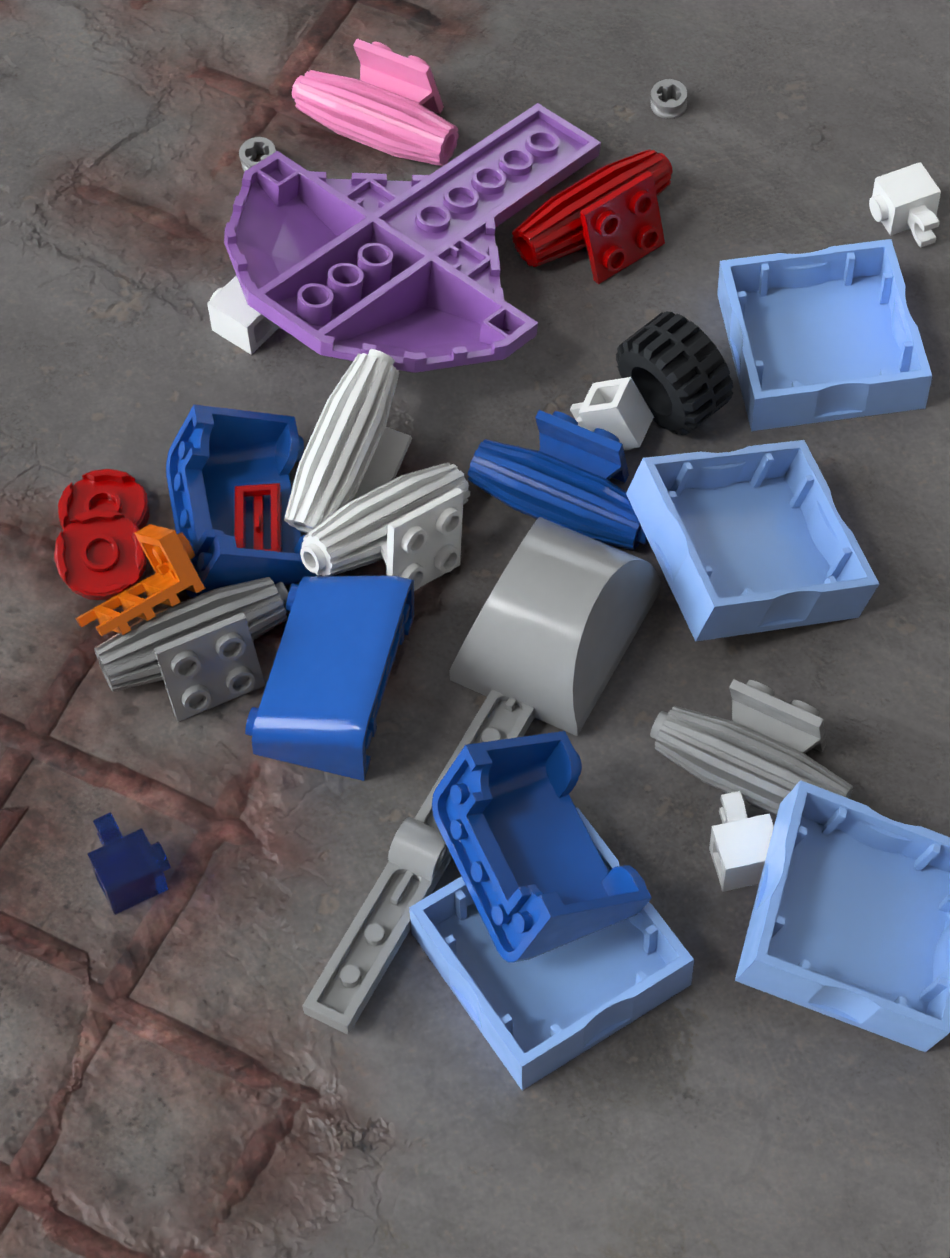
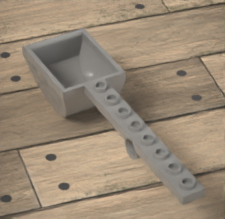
(535, 652)

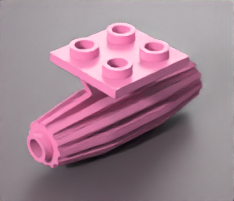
(384, 107)

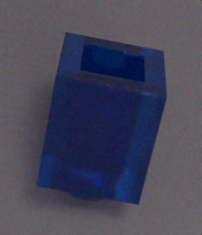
(127, 866)

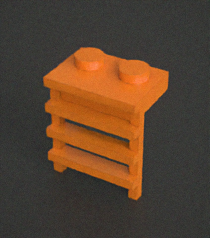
(174, 572)

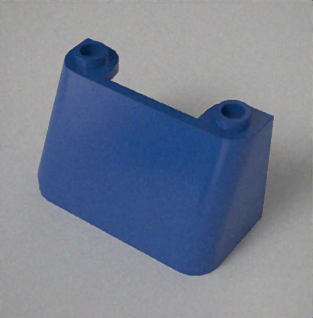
(203, 466)
(332, 671)
(527, 848)

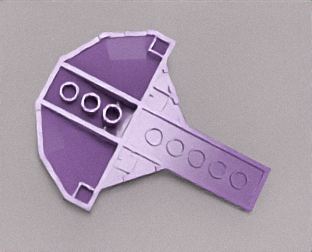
(399, 260)

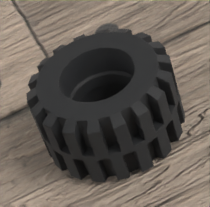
(676, 372)

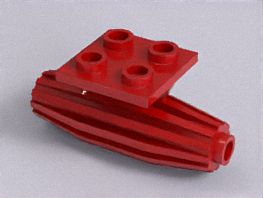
(607, 212)

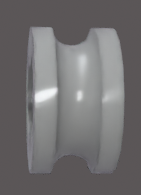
(665, 90)
(252, 147)

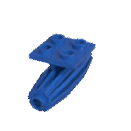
(563, 480)

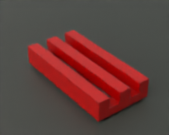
(258, 492)

